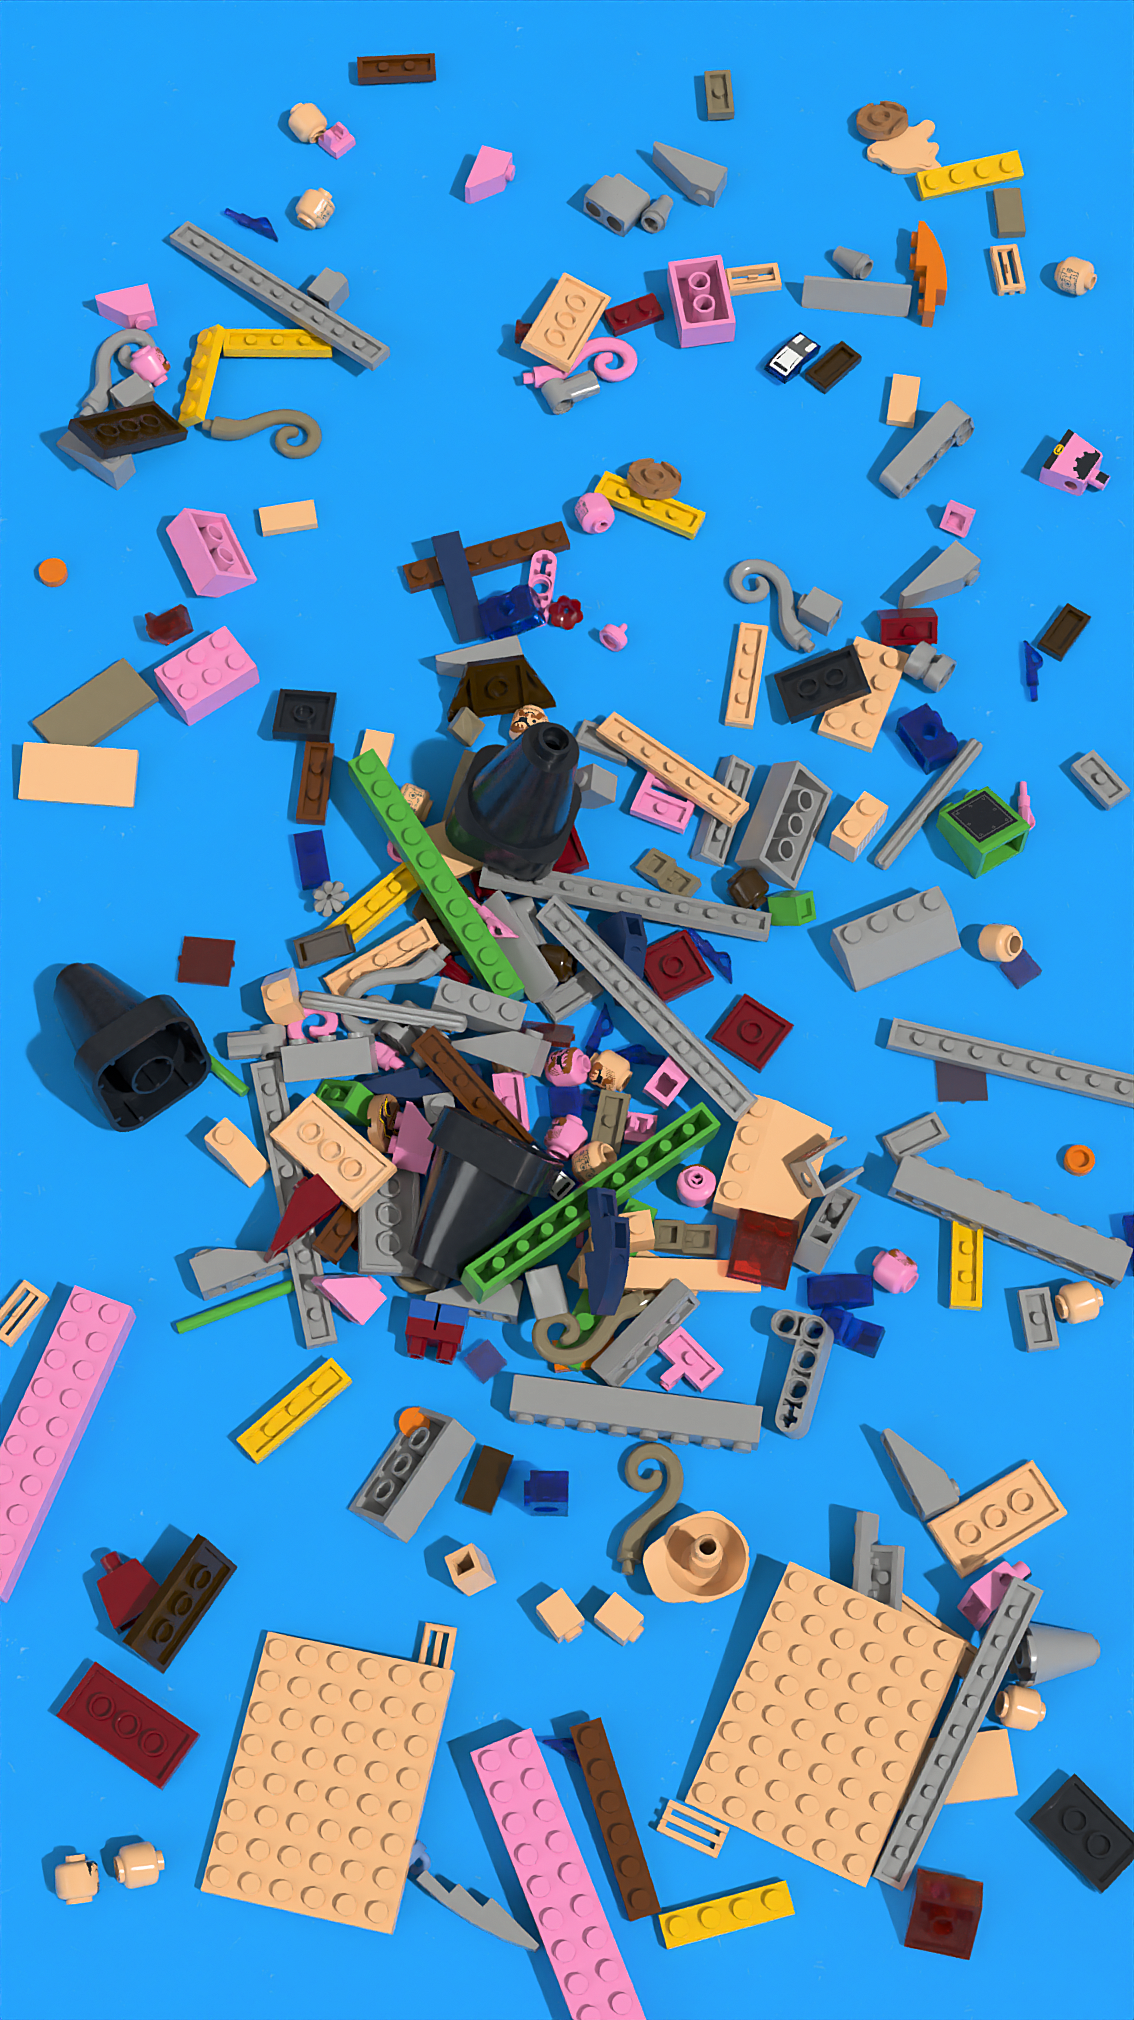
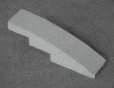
(489, 1918)

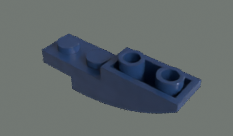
(408, 1086)
(609, 1262)

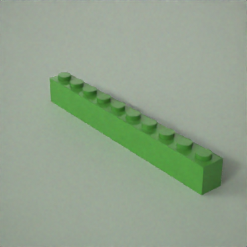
(434, 876)
(571, 1214)

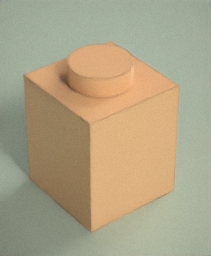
(470, 1569)
(561, 1617)
(620, 1620)

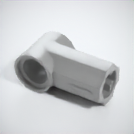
(565, 393)
(526, 912)
(262, 1044)

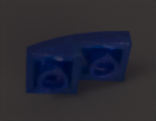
(842, 1290)

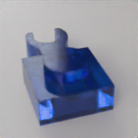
(568, 1100)

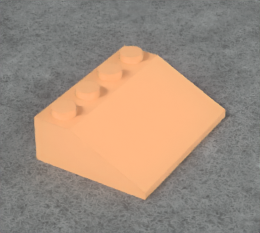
(759, 1159)

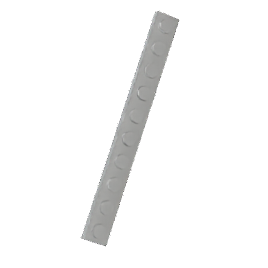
(280, 296)
(648, 903)
(647, 1008)
(1012, 1062)
(286, 1172)
(957, 1733)

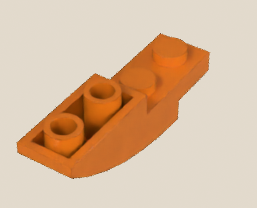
(929, 271)

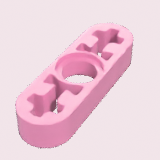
(548, 579)

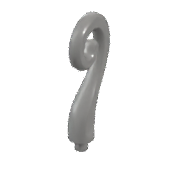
(100, 396)
(790, 627)
(422, 969)

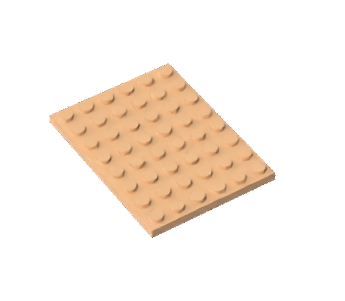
(826, 1723)
(329, 1783)

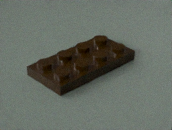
(127, 430)
(180, 1604)

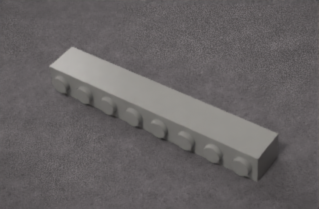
(1011, 1221)
(635, 1413)

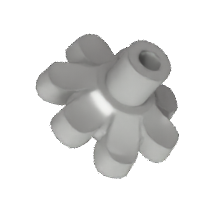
(329, 897)

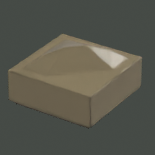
(466, 727)

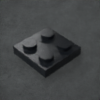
(304, 715)

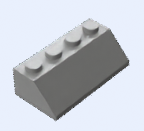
(784, 824)
(896, 939)
(412, 1476)

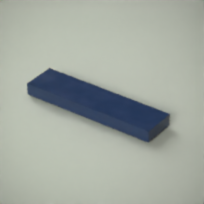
(459, 586)

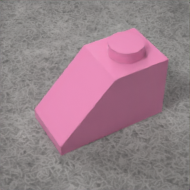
(489, 174)
(128, 307)
(352, 1294)

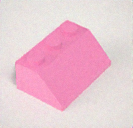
(210, 552)

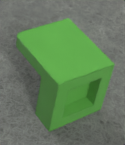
(792, 907)

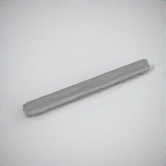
(928, 804)
(383, 1011)

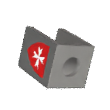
(803, 1165)

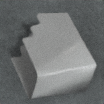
(616, 203)
(547, 1291)

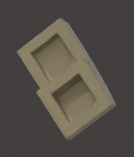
(666, 875)
(685, 1239)

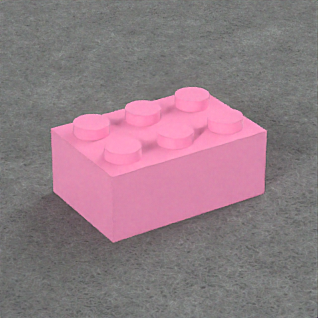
(701, 301)
(207, 675)

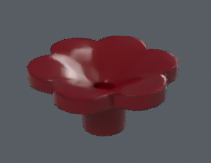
(568, 617)

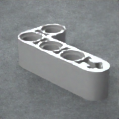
(943, 430)
(798, 1376)

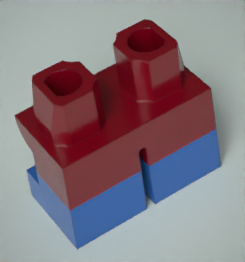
(448, 1333)

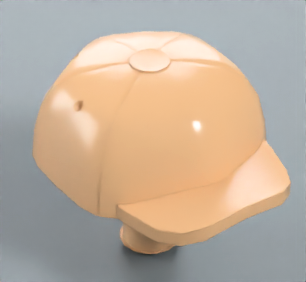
(697, 1560)

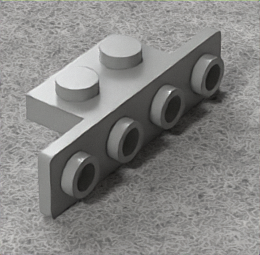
(877, 1567)

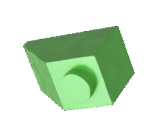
(347, 1100)

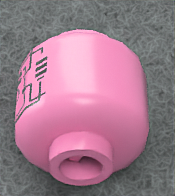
(594, 513)

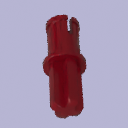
(455, 971)

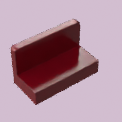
(908, 626)

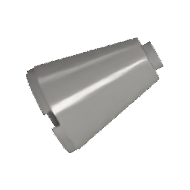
(1052, 1653)

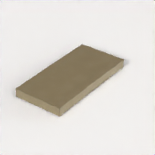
(97, 708)

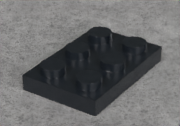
(822, 684)
(1086, 1833)

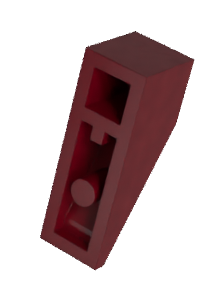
(307, 1207)

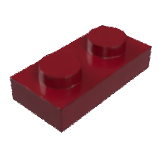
(634, 314)

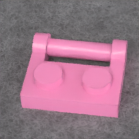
(660, 807)

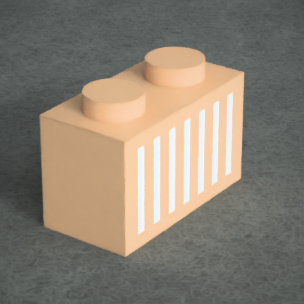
(858, 826)

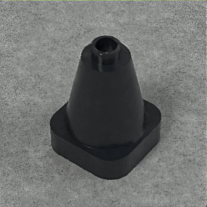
(519, 802)
(129, 1048)
(473, 1193)

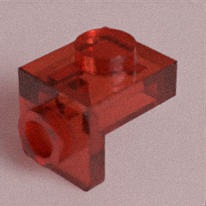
(169, 625)

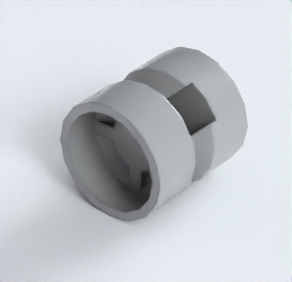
(929, 666)
(401, 1035)

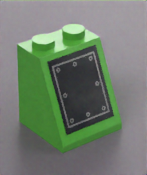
(983, 830)

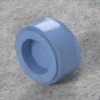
(419, 1851)

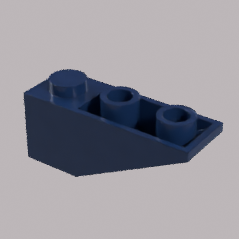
(627, 938)

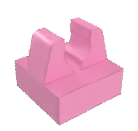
(337, 140)
(957, 518)
(639, 1128)

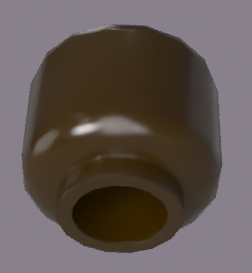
(747, 888)
(560, 960)

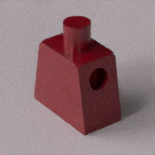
(125, 1590)

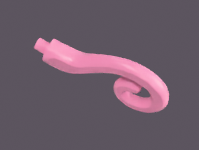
(544, 373)
(386, 1055)

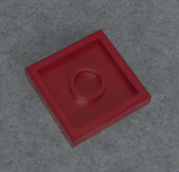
(675, 967)
(752, 1033)

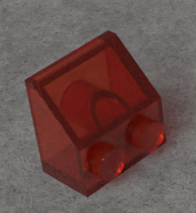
(762, 1248)
(944, 1914)

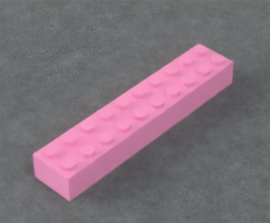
(54, 1420)
(555, 1880)

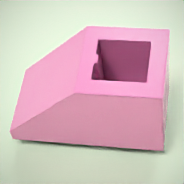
(666, 1082)
(411, 1147)

